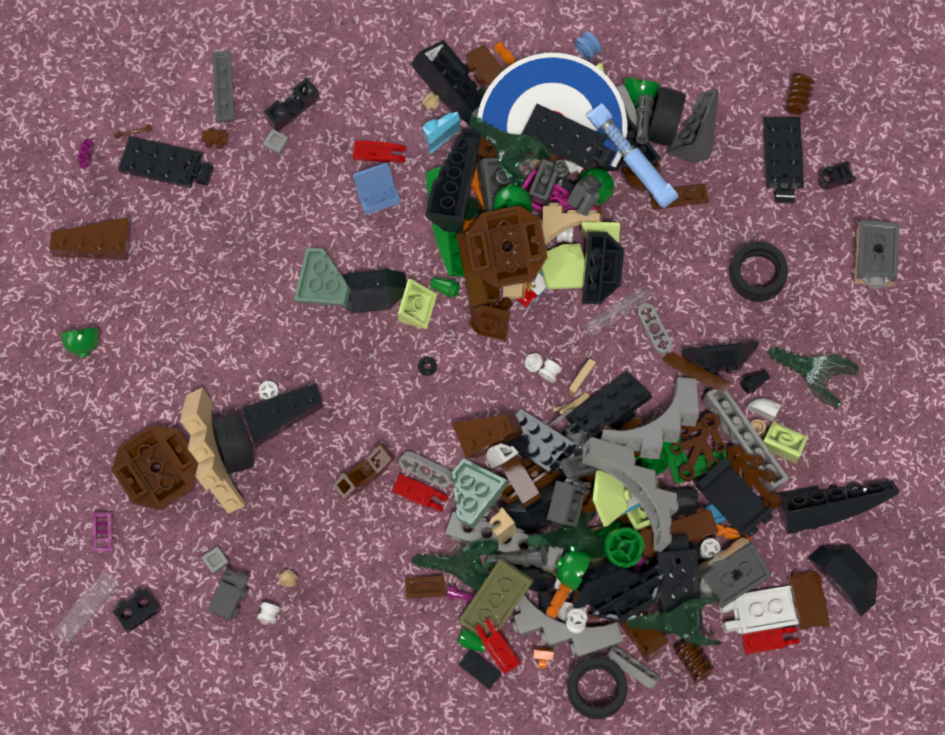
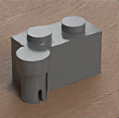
(547, 179)
(585, 194)
(566, 503)
(229, 595)

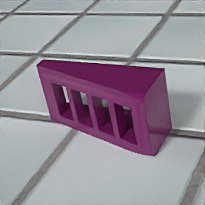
(109, 515)

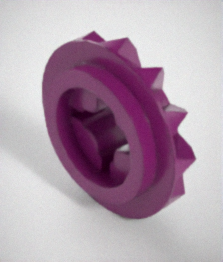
(85, 153)

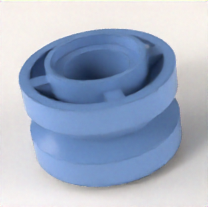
(588, 45)

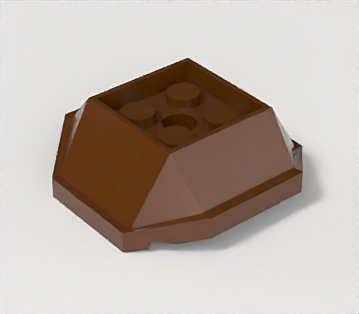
(487, 243)
(150, 448)

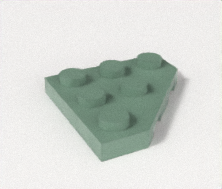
(321, 281)
(475, 491)

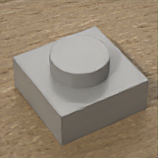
(276, 142)
(215, 560)

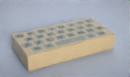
(582, 377)

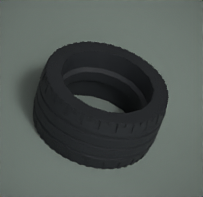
(666, 116)
(764, 250)
(233, 443)
(608, 666)

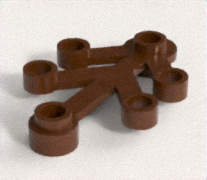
(700, 444)
(738, 458)

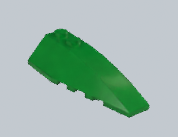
(446, 241)

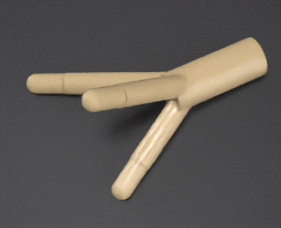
(576, 403)

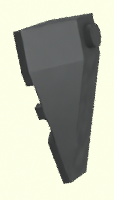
(697, 136)
(491, 180)

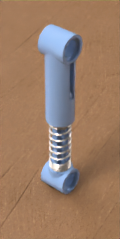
(633, 157)

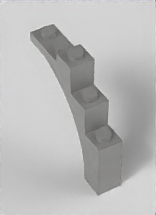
(666, 428)
(641, 482)
(556, 633)

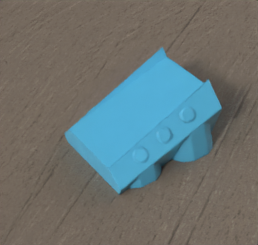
(439, 131)

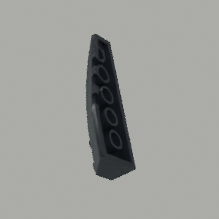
(448, 79)
(453, 186)
(818, 507)

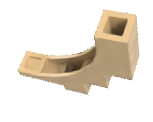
(554, 223)
(202, 445)

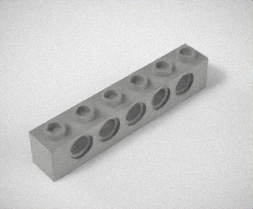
(742, 434)
(456, 532)

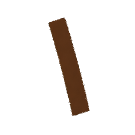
(696, 372)

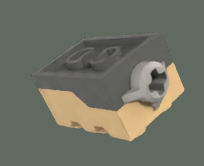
(876, 253)
(732, 572)

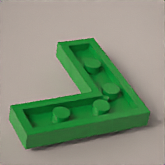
(675, 462)

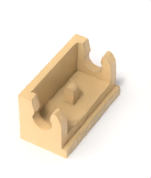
(505, 528)

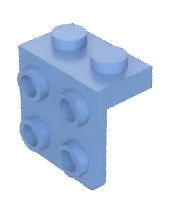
(376, 188)

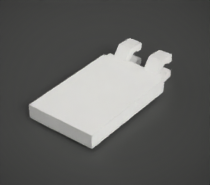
(761, 611)

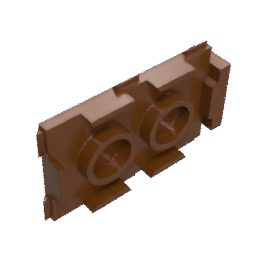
(809, 600)

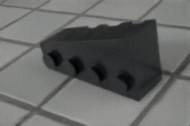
(281, 412)

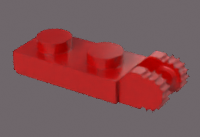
(378, 152)
(418, 493)
(768, 640)
(498, 647)

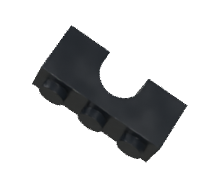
(302, 97)

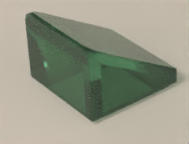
(474, 208)

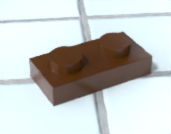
(425, 587)

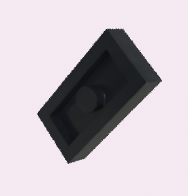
(480, 669)

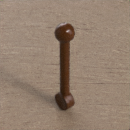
(148, 128)

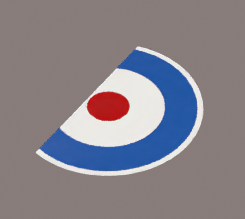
(558, 83)

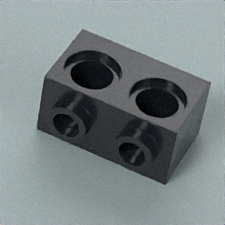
(139, 615)

